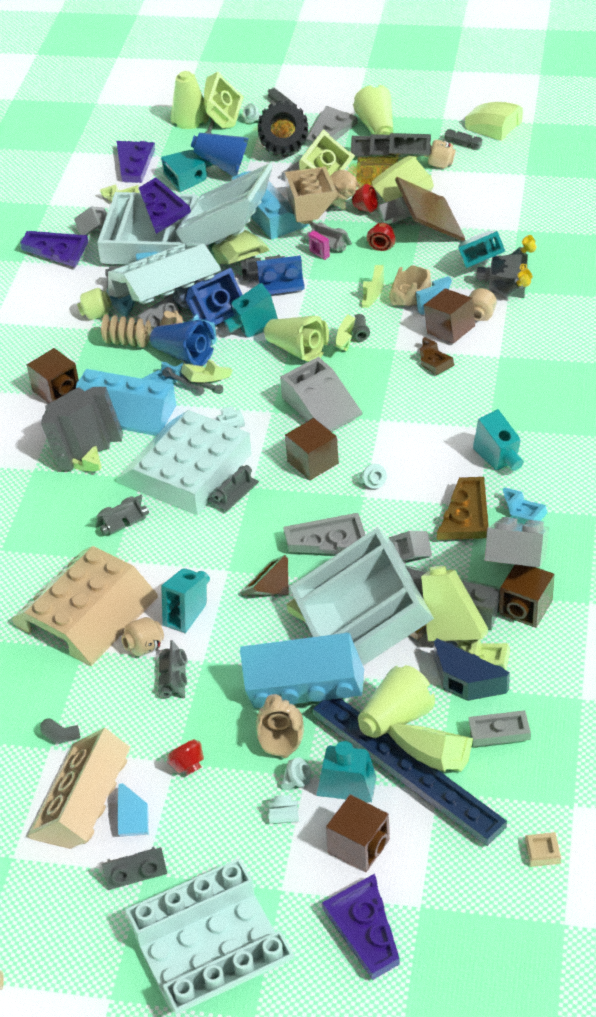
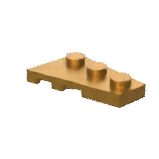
(467, 511)

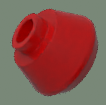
(365, 198)
(381, 237)
(186, 757)

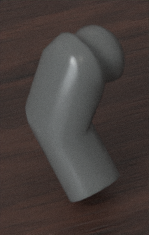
(57, 733)

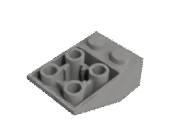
(319, 394)

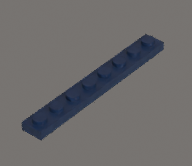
(419, 777)

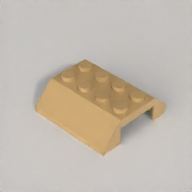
(89, 603)

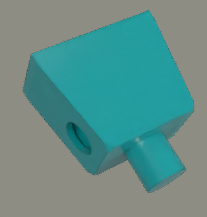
(184, 169)
(481, 248)
(252, 312)
(497, 441)
(183, 598)
(347, 772)

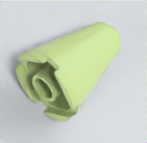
(187, 102)
(375, 109)
(299, 335)
(397, 700)

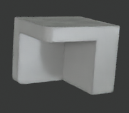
(394, 211)
(90, 219)
(412, 544)

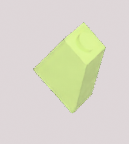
(451, 607)

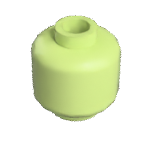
(94, 303)

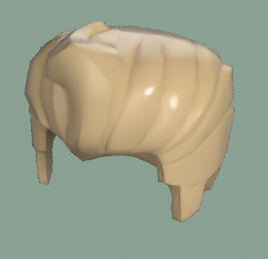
(345, 185)
(407, 284)
(279, 726)

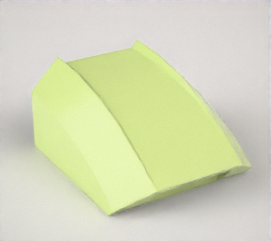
(221, 100)
(494, 119)
(326, 153)
(407, 169)
(238, 248)
(433, 746)

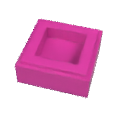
(319, 245)

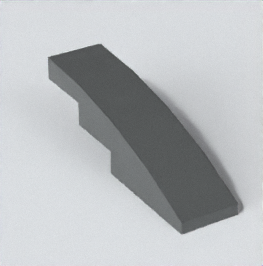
(391, 145)

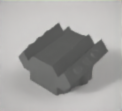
(79, 423)

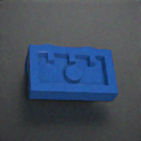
(281, 274)

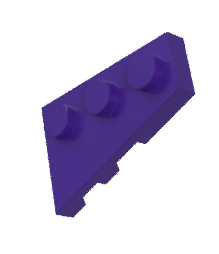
(134, 159)
(162, 204)
(55, 246)
(363, 924)

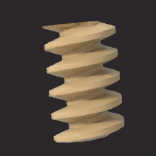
(125, 332)

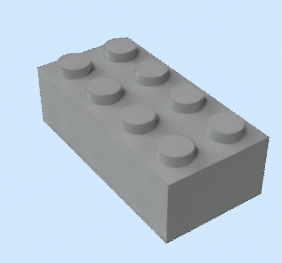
(517, 542)

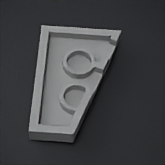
(334, 122)
(324, 535)

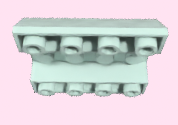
(163, 272)
(206, 936)

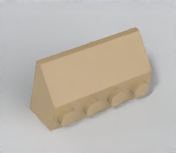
(309, 193)
(80, 790)

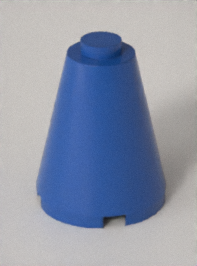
(221, 150)
(185, 341)

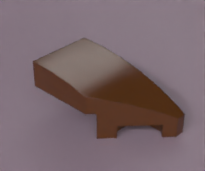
(433, 359)

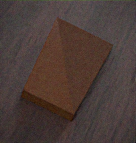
(270, 580)

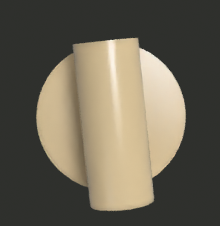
(171, 318)

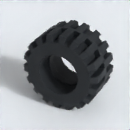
(282, 112)

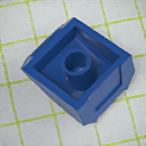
(213, 297)

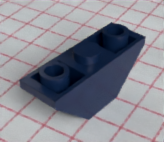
(468, 674)

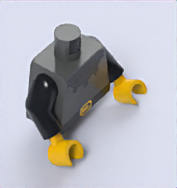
(509, 272)

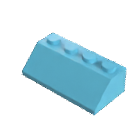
(274, 213)
(138, 403)
(302, 669)

